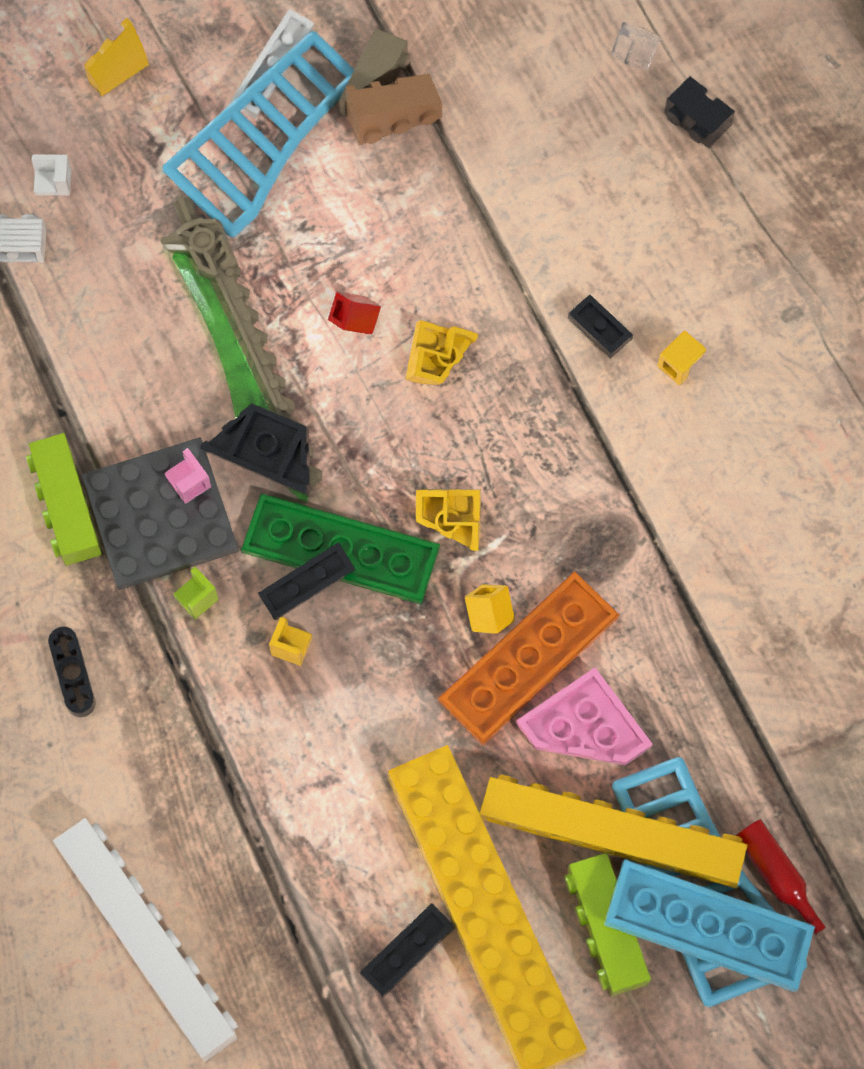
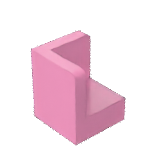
(188, 477)

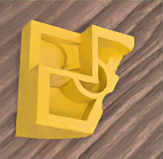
(116, 60)
(436, 352)
(452, 513)

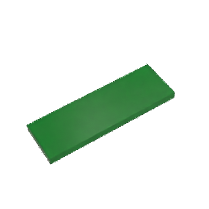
(382, 557)

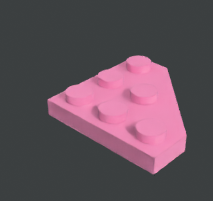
(585, 723)

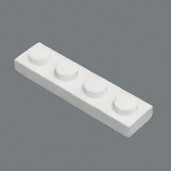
(286, 36)

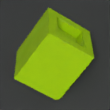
(196, 594)

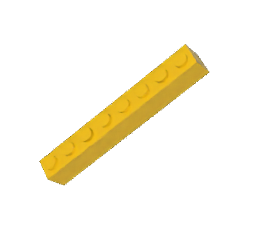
(613, 831)

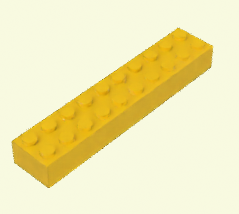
(486, 912)

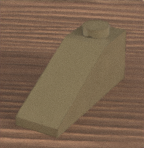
(380, 62)

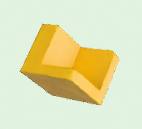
(680, 357)
(489, 608)
(289, 642)

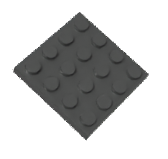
(149, 525)

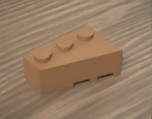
(392, 108)

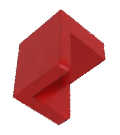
(354, 313)

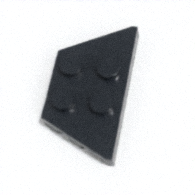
(266, 446)

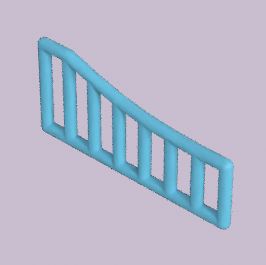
(279, 157)
(689, 793)

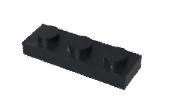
(307, 581)
(407, 950)

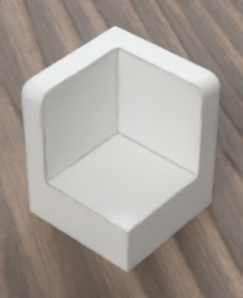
(52, 174)

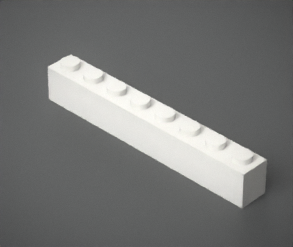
(145, 939)

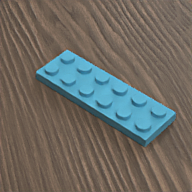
(709, 926)

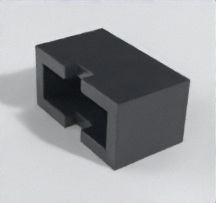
(697, 113)

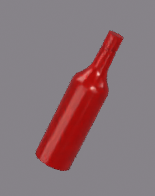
(778, 871)

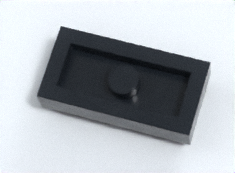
(600, 326)

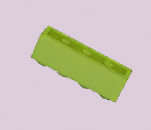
(64, 499)
(616, 951)

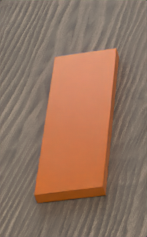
(528, 658)

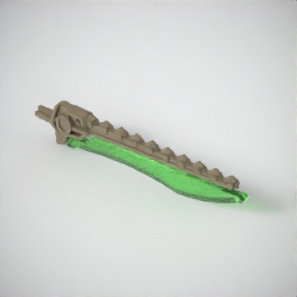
(214, 257)

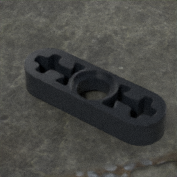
(86, 690)

